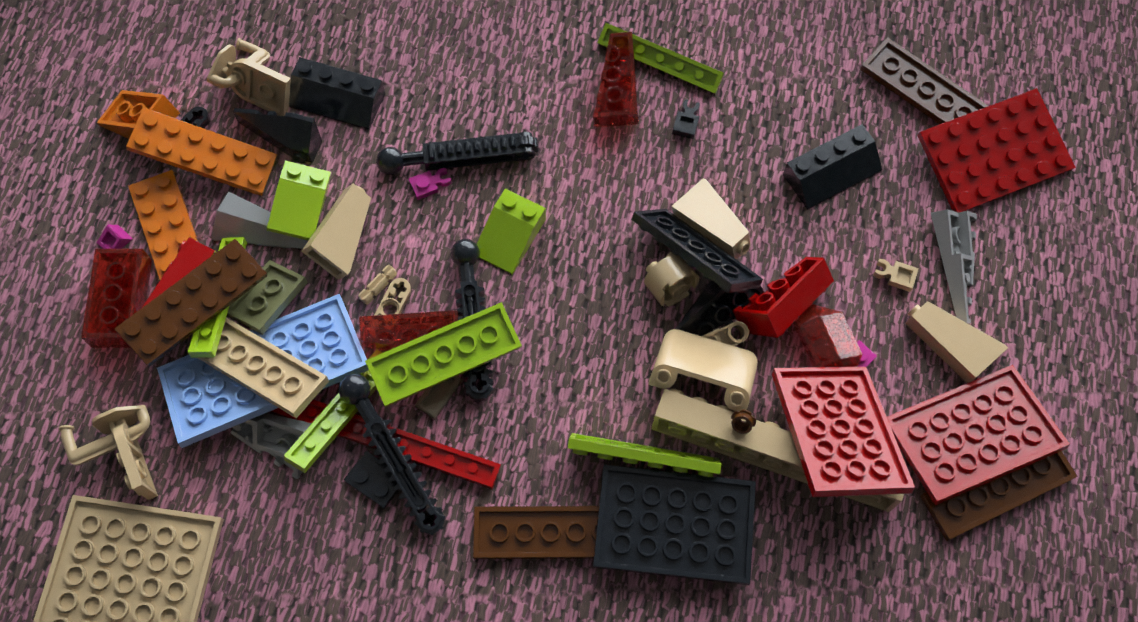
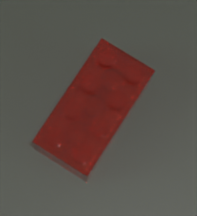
(115, 293)

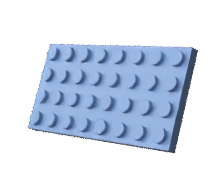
(209, 402)

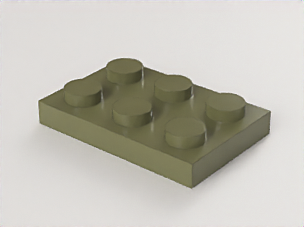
(268, 298)

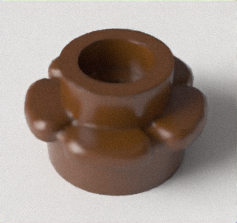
(743, 426)

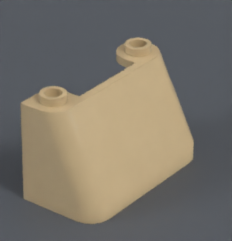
(706, 361)

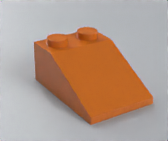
(127, 107)

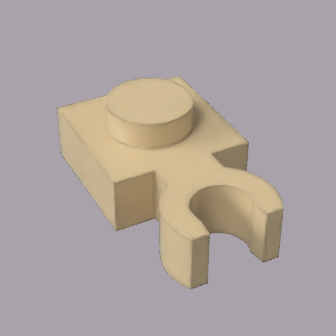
(899, 275)

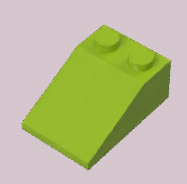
(298, 200)
(510, 230)

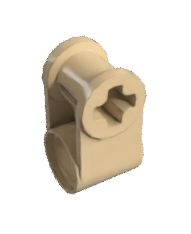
(724, 334)

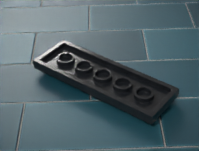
(697, 250)

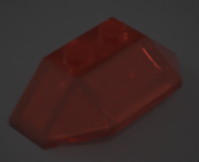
(827, 338)

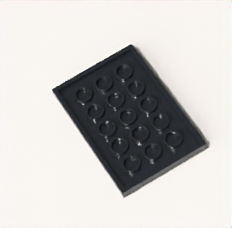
(675, 525)

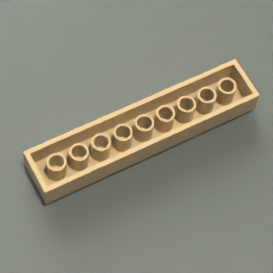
(763, 446)

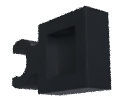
(686, 121)

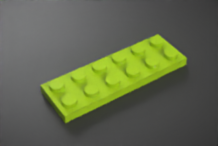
(443, 354)
(654, 456)

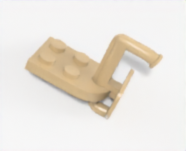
(250, 78)
(120, 437)

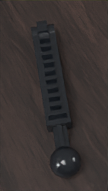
(461, 153)
(470, 300)
(355, 391)

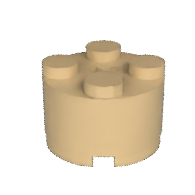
(670, 279)

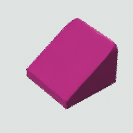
(113, 237)

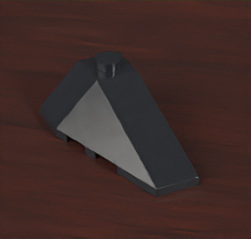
(290, 133)
(714, 309)

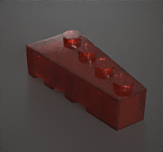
(617, 90)
(393, 330)

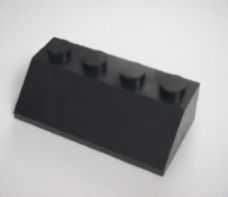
(335, 93)
(833, 166)

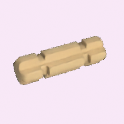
(377, 284)

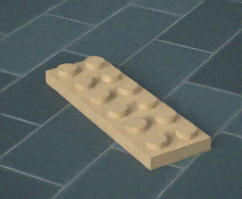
(266, 369)

